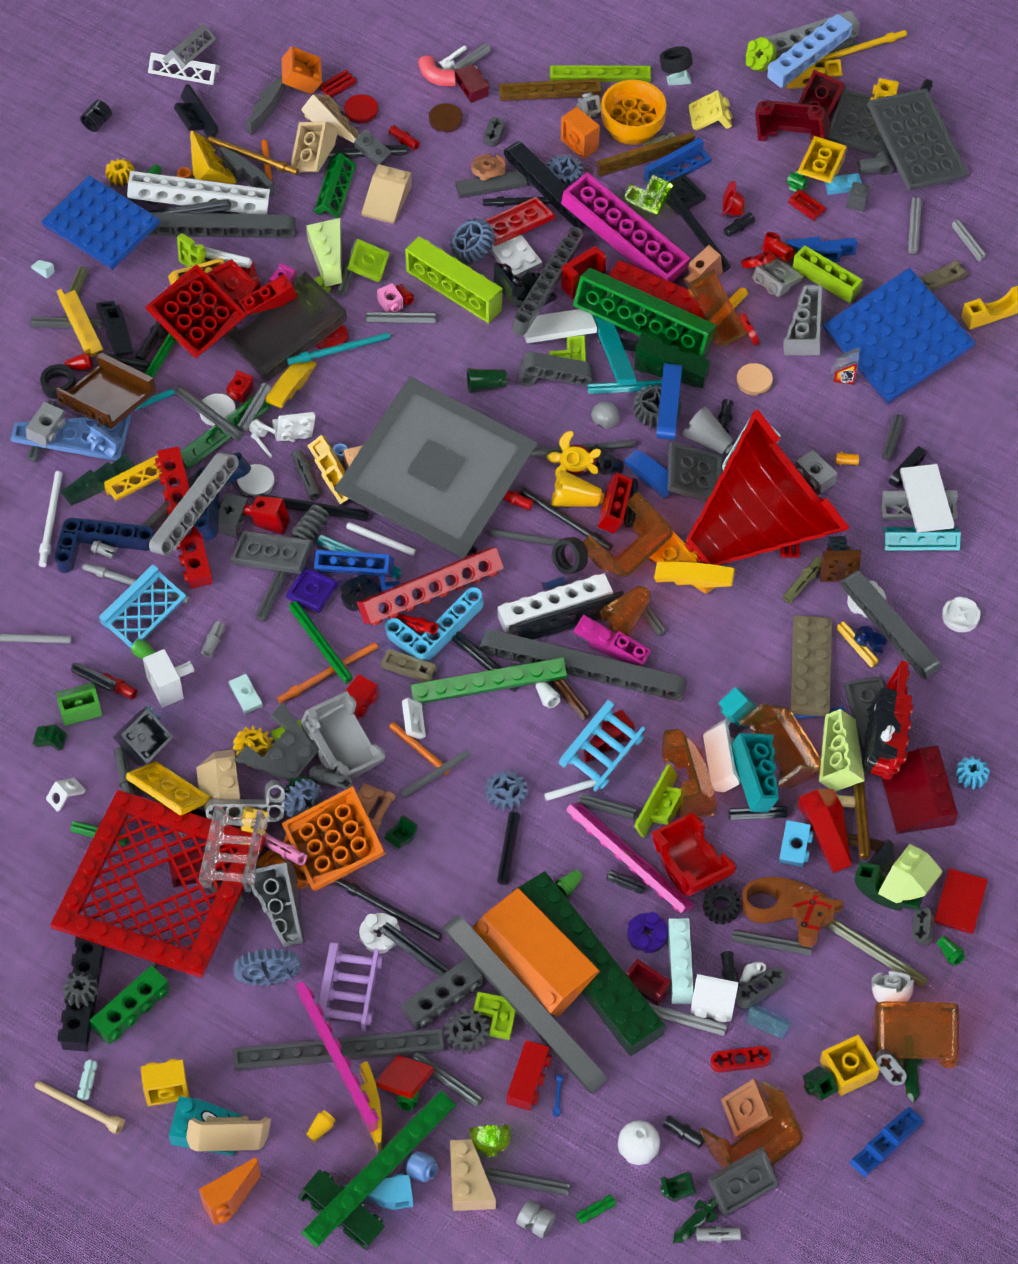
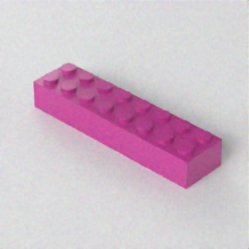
(624, 229)

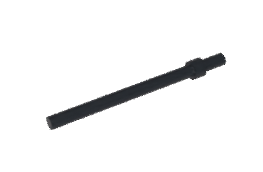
(501, 201)
(566, 519)
(354, 890)

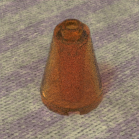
(626, 610)

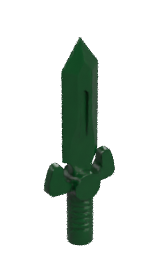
(911, 1081)
(696, 1220)

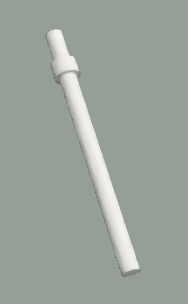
(45, 547)

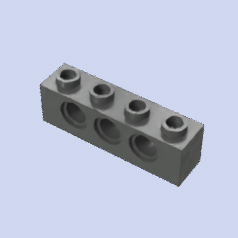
(463, 972)

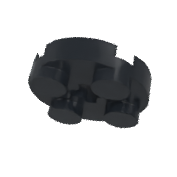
(354, 585)

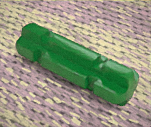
(595, 1209)

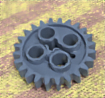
(267, 967)

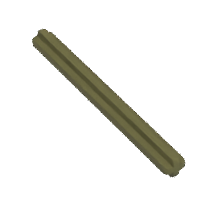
(877, 952)

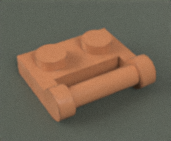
(369, 797)

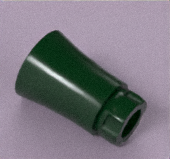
(485, 379)

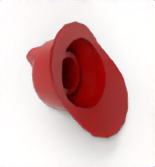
(733, 201)

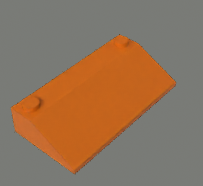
(536, 951)

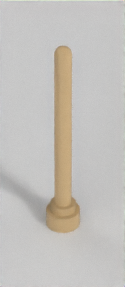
(114, 1124)

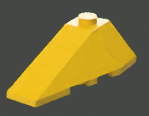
(206, 163)

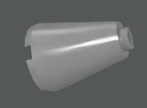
(708, 432)

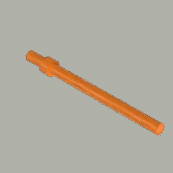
(295, 690)

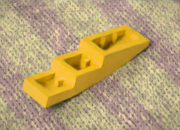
(289, 383)
(328, 464)
(694, 573)
(371, 1090)

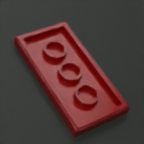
(519, 220)

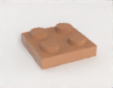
(746, 1108)

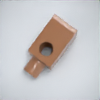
(704, 263)

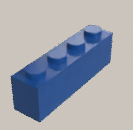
(354, 563)

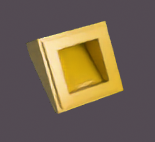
(833, 68)

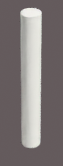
(569, 790)

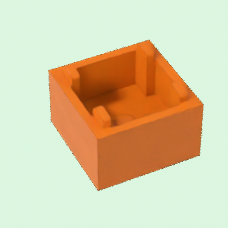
(301, 70)
(580, 132)

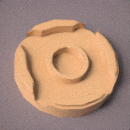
(754, 379)

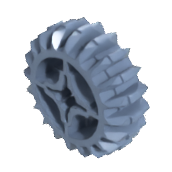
(475, 244)

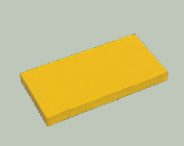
(168, 788)

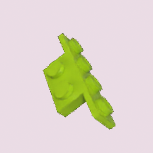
(661, 804)

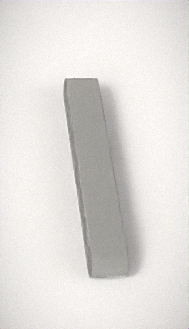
(193, 504)

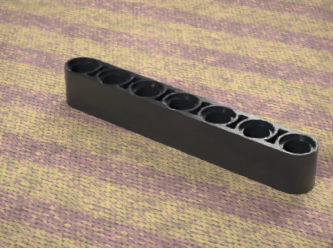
(540, 178)

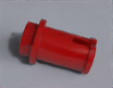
(408, 297)

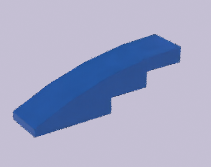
(886, 1142)

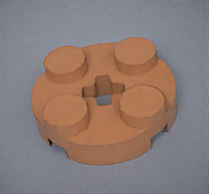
(488, 166)

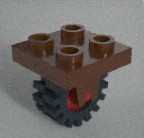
(838, 560)

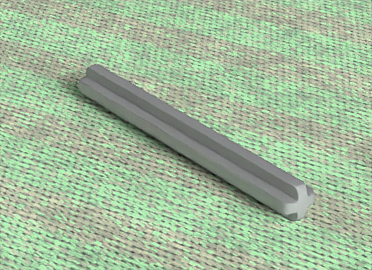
(690, 1020)

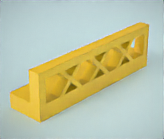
(80, 322)
(132, 476)

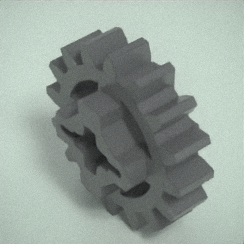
(467, 1039)

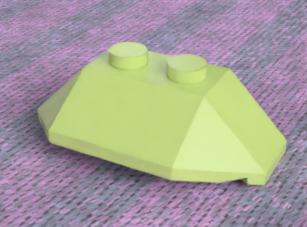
(910, 876)

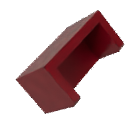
(649, 982)

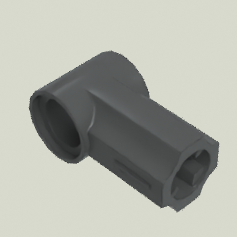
(880, 163)

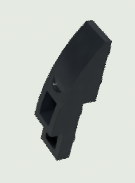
(116, 327)

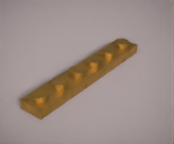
(548, 89)
(643, 154)

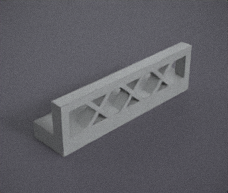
(190, 41)
(899, 501)

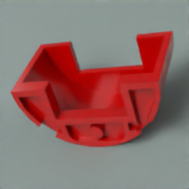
(689, 857)

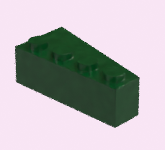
(652, 355)
(359, 1225)

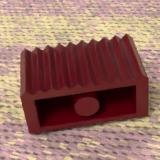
(472, 82)

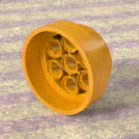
(633, 111)

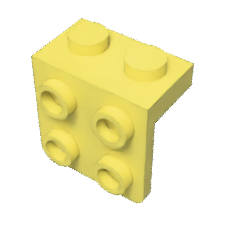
(709, 110)

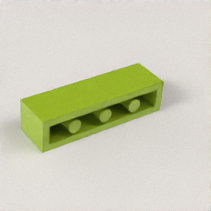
(828, 274)

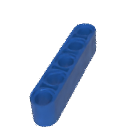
(669, 401)

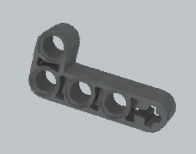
(555, 368)

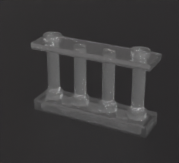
(216, 838)

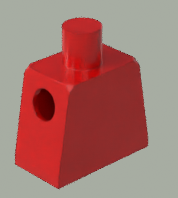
(269, 514)

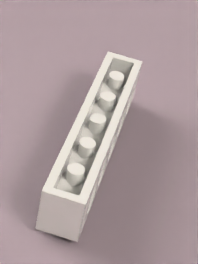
(543, 600)

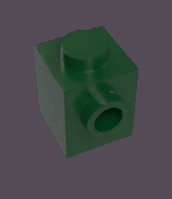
(819, 1083)

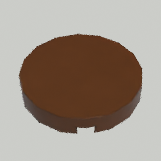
(445, 117)

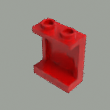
(575, 268)

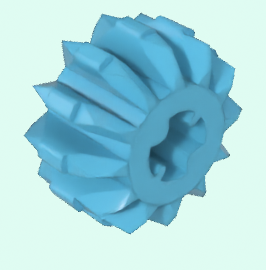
(972, 772)

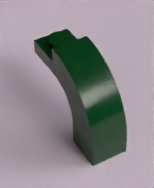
(870, 880)

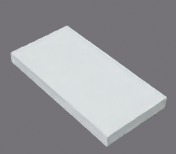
(560, 325)
(927, 498)

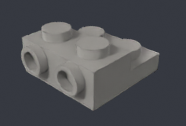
(777, 277)

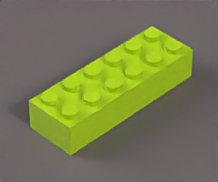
(454, 279)

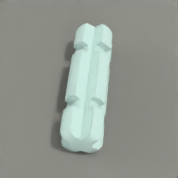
(87, 1080)

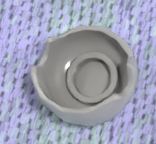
(605, 414)

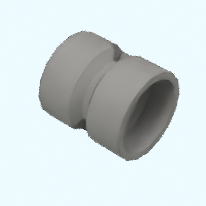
(535, 1218)

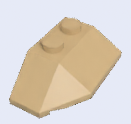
(219, 777)

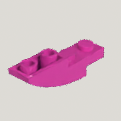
(612, 644)

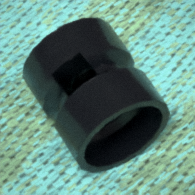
(96, 115)

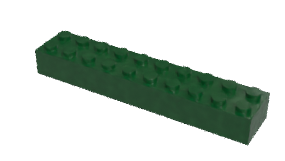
(611, 990)

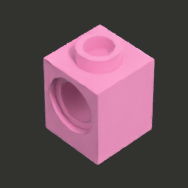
(390, 298)

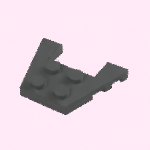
(289, 753)

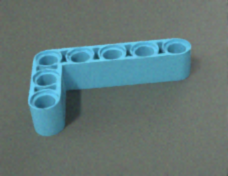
(444, 633)

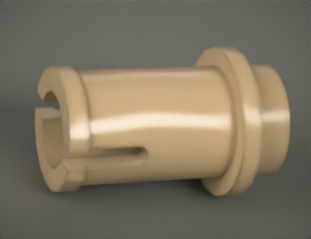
(847, 801)

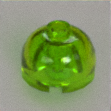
(490, 1139)

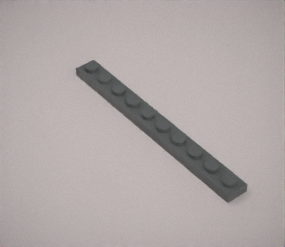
(353, 1047)

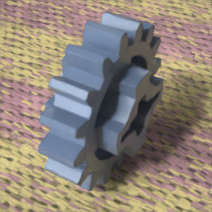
(566, 168)
(498, 794)
(302, 797)

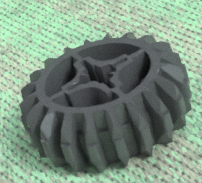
(645, 405)

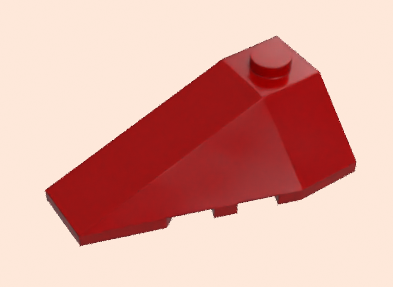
(827, 821)

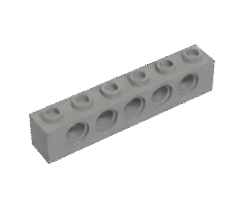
(786, 40)

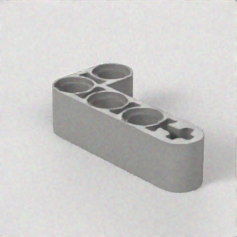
(263, 804)

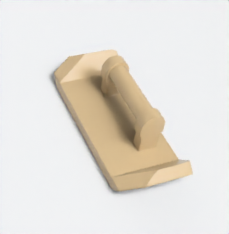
(227, 1134)

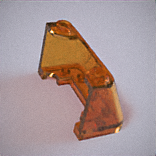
(698, 791)
(917, 1030)

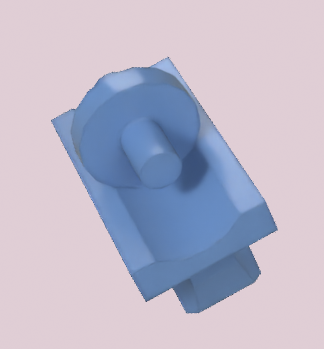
(102, 441)

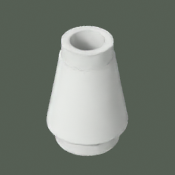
(548, 695)

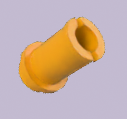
(849, 459)

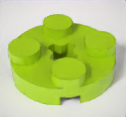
(755, 48)

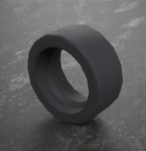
(676, 59)
(53, 371)
(559, 558)

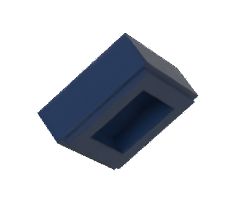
(553, 583)

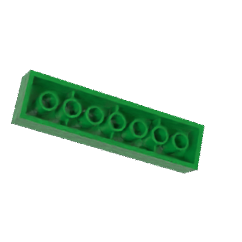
(641, 312)

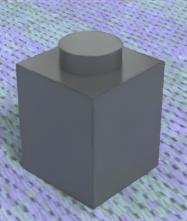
(858, 196)

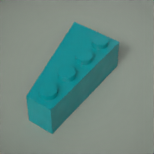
(756, 769)

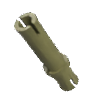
(807, 575)

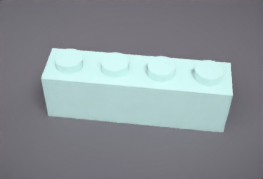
(680, 961)

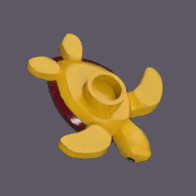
(574, 458)

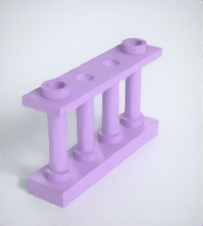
(332, 975)

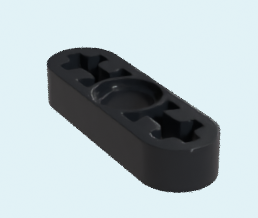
(912, 460)

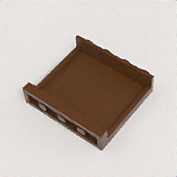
(108, 391)

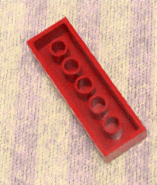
(656, 287)

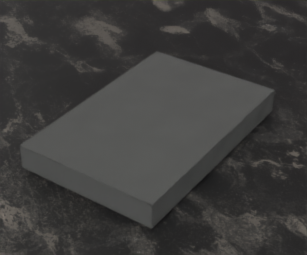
(743, 1181)

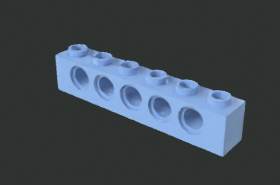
(809, 50)

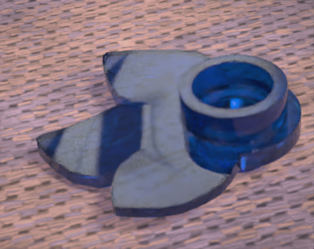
(865, 636)

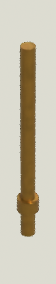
(280, 165)

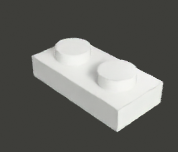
(413, 718)

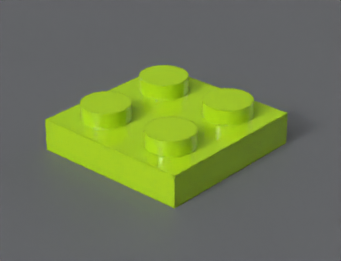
(368, 260)

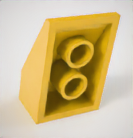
(823, 159)

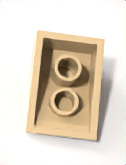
(313, 145)
(387, 193)

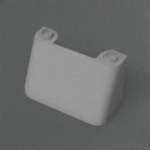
(340, 737)

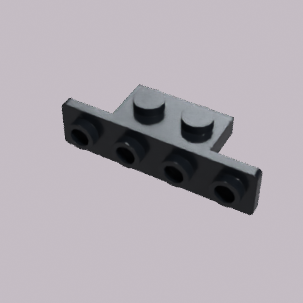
(194, 113)

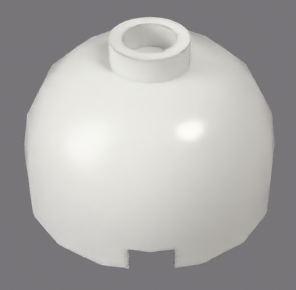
(892, 987)
(639, 1142)

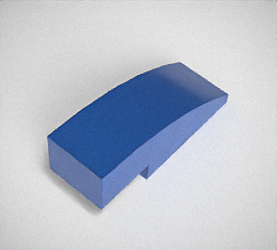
(649, 472)

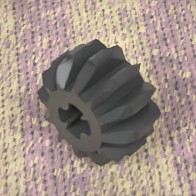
(83, 982)

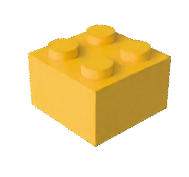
(850, 1064)
(164, 1082)

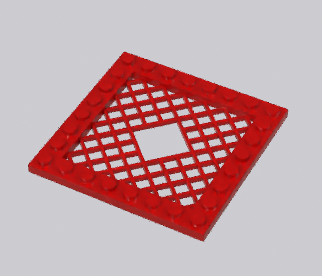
(143, 946)

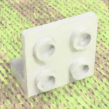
(294, 426)

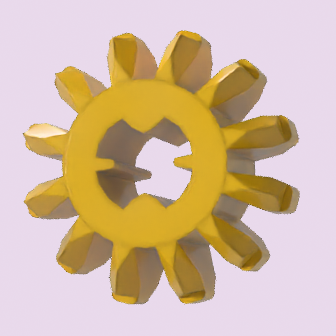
(118, 171)

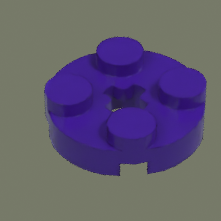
(651, 922)

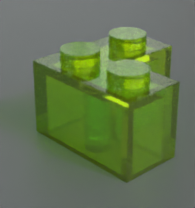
(652, 197)

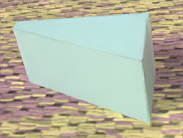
(679, 78)
(44, 268)

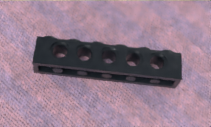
(79, 1038)

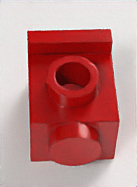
(240, 386)

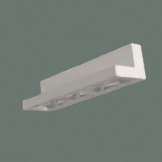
(195, 64)

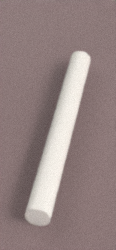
(382, 539)

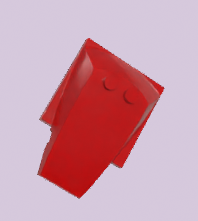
(203, 305)

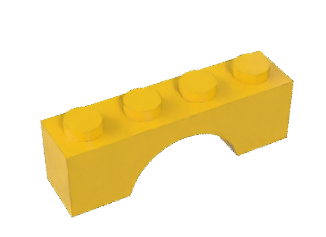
(979, 313)

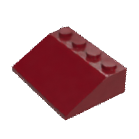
(921, 793)

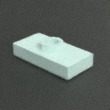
(245, 694)

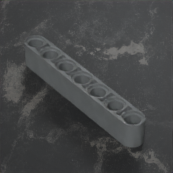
(890, 624)

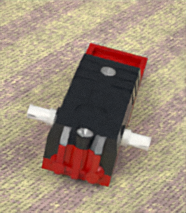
(889, 726)

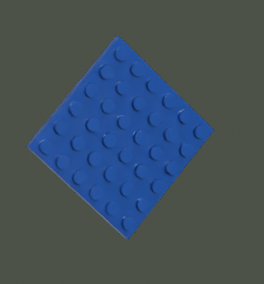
(900, 335)

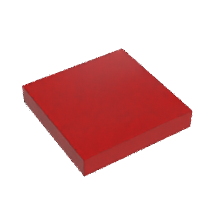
(404, 1076)

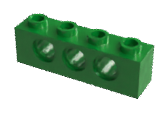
(132, 994)

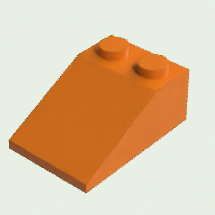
(226, 1194)

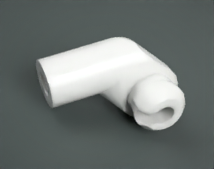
(752, 970)

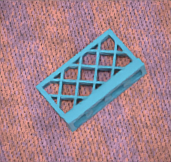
(133, 594)

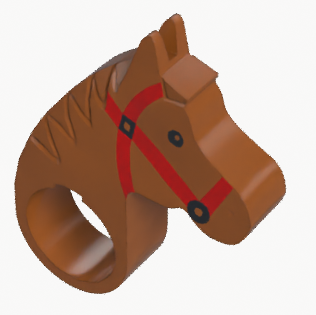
(795, 900)

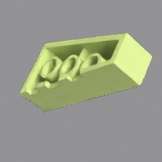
(326, 246)
(841, 752)

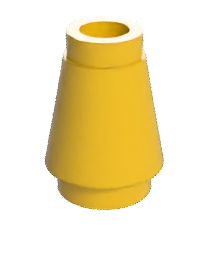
(322, 1124)

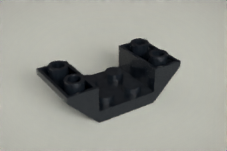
(514, 288)

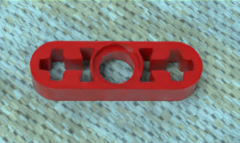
(756, 1063)

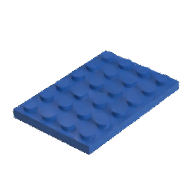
(101, 222)

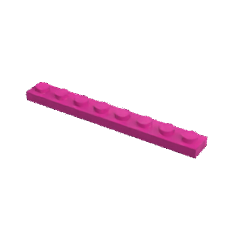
(626, 854)
(341, 1062)

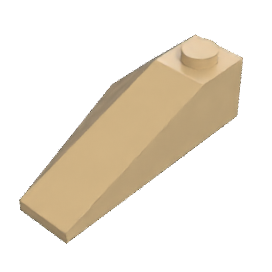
(324, 108)

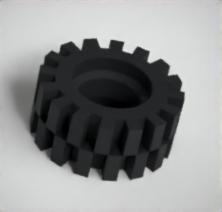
(721, 915)

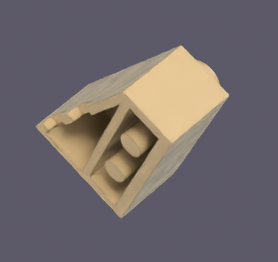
(469, 1180)

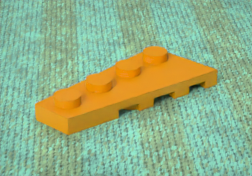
(675, 551)

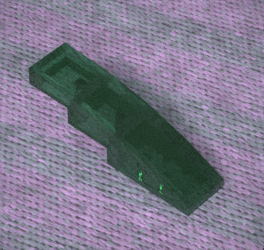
(93, 482)

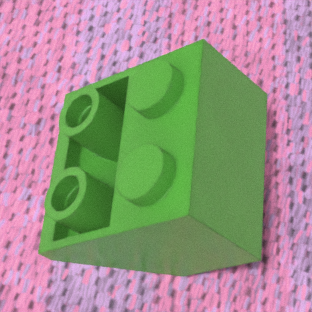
(78, 704)

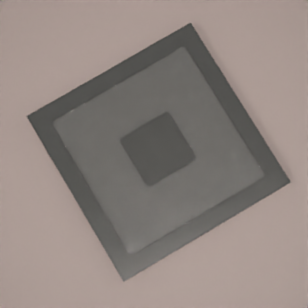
(436, 467)

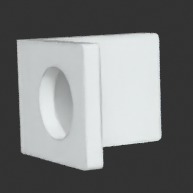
(64, 788)

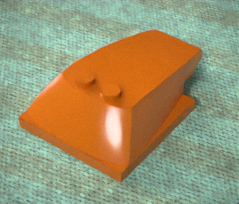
(333, 837)

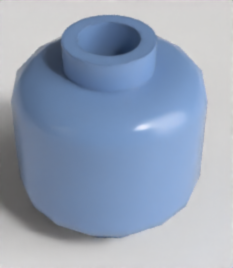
(421, 1166)

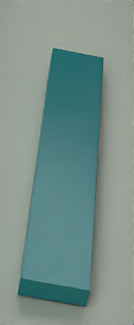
(615, 352)

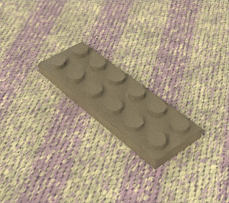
(811, 665)

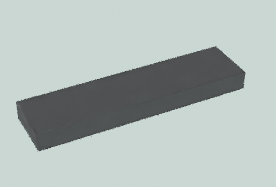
(475, 186)

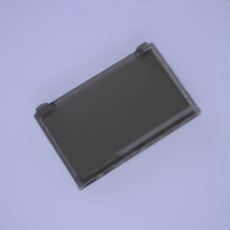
(288, 328)

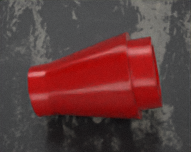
(80, 362)

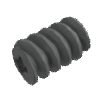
(311, 523)

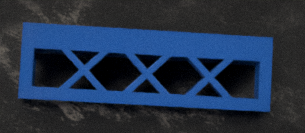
(675, 159)

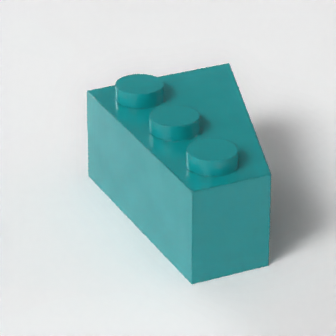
(736, 706)

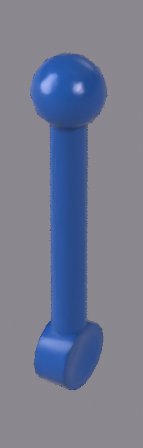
(556, 1111)

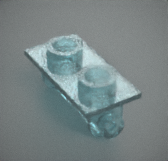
(762, 1020)

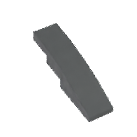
(265, 107)
(246, 170)

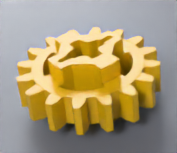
(254, 739)

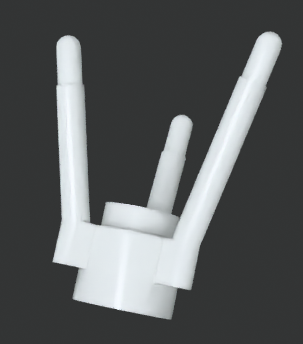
(447, 63)
(260, 430)

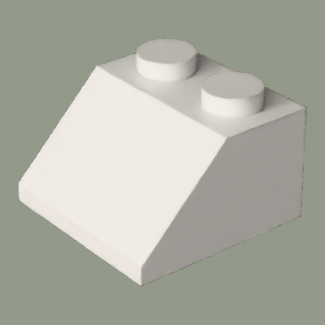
(714, 998)

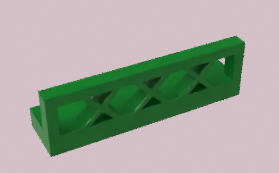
(331, 182)

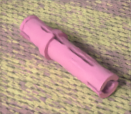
(295, 856)

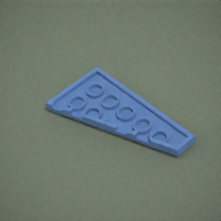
(74, 435)

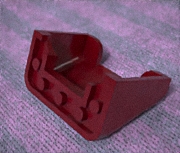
(792, 117)

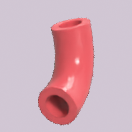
(436, 75)

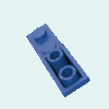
(829, 249)

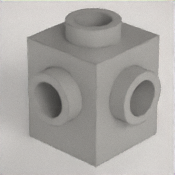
(594, 101)

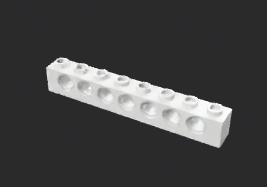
(192, 191)

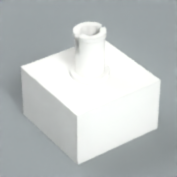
(165, 677)

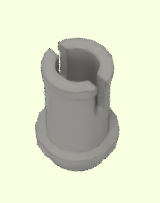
(101, 548)

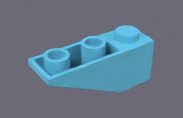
(392, 1193)

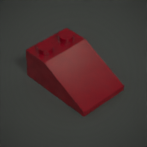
(822, 91)

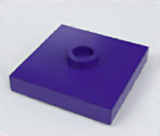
(312, 590)

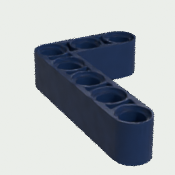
(209, 520)
(89, 530)

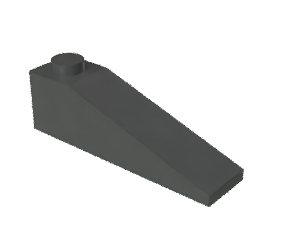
(279, 896)

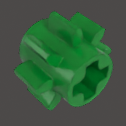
(797, 181)

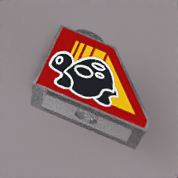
(845, 367)

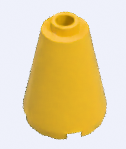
(575, 492)

